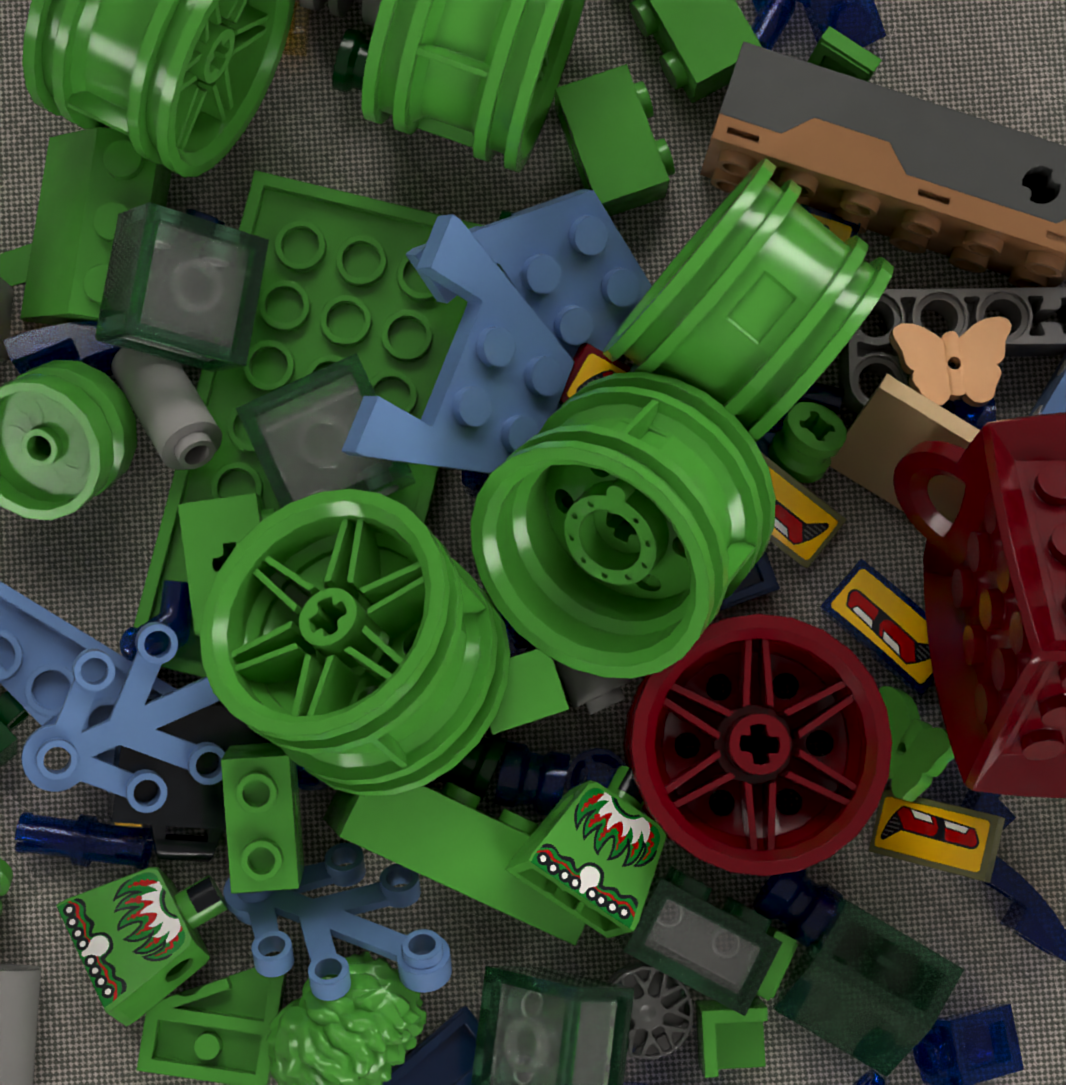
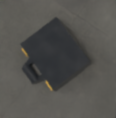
(187, 800)

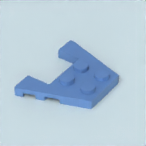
(564, 265)
(494, 382)

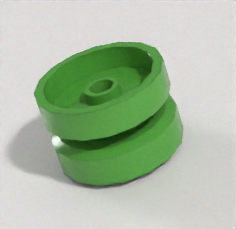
(62, 438)

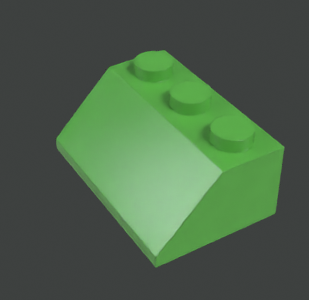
(83, 190)

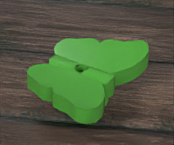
(917, 747)

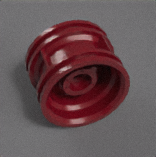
(834, 790)

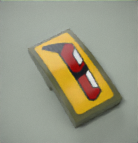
(802, 519)
(937, 836)

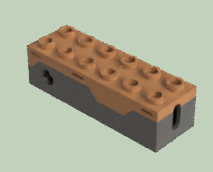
(897, 166)

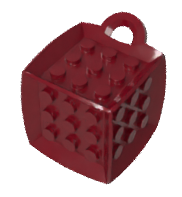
(998, 600)

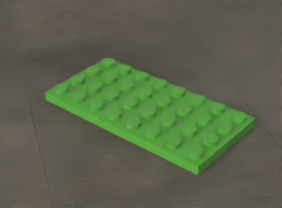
(327, 291)

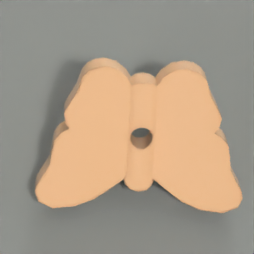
(973, 353)

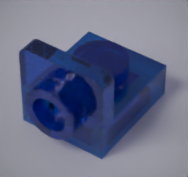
(970, 1047)

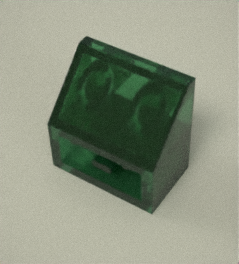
(868, 988)

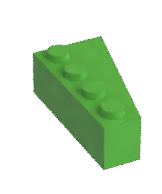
(454, 845)

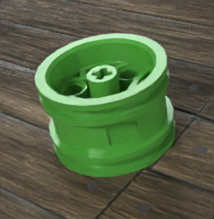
(754, 303)

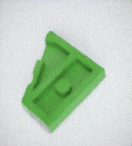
(214, 1030)

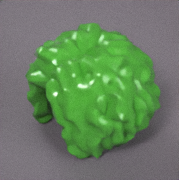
(348, 1037)

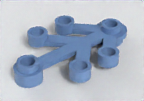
(131, 724)
(420, 956)

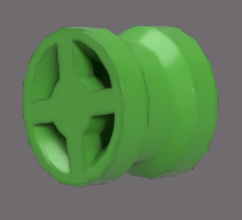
(807, 441)

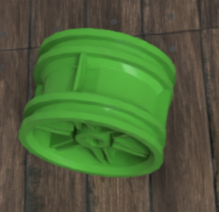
(470, 70)
(160, 71)
(654, 488)
(355, 643)

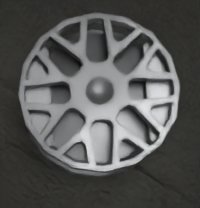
(659, 1011)

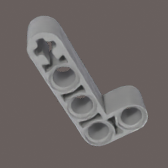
(960, 310)

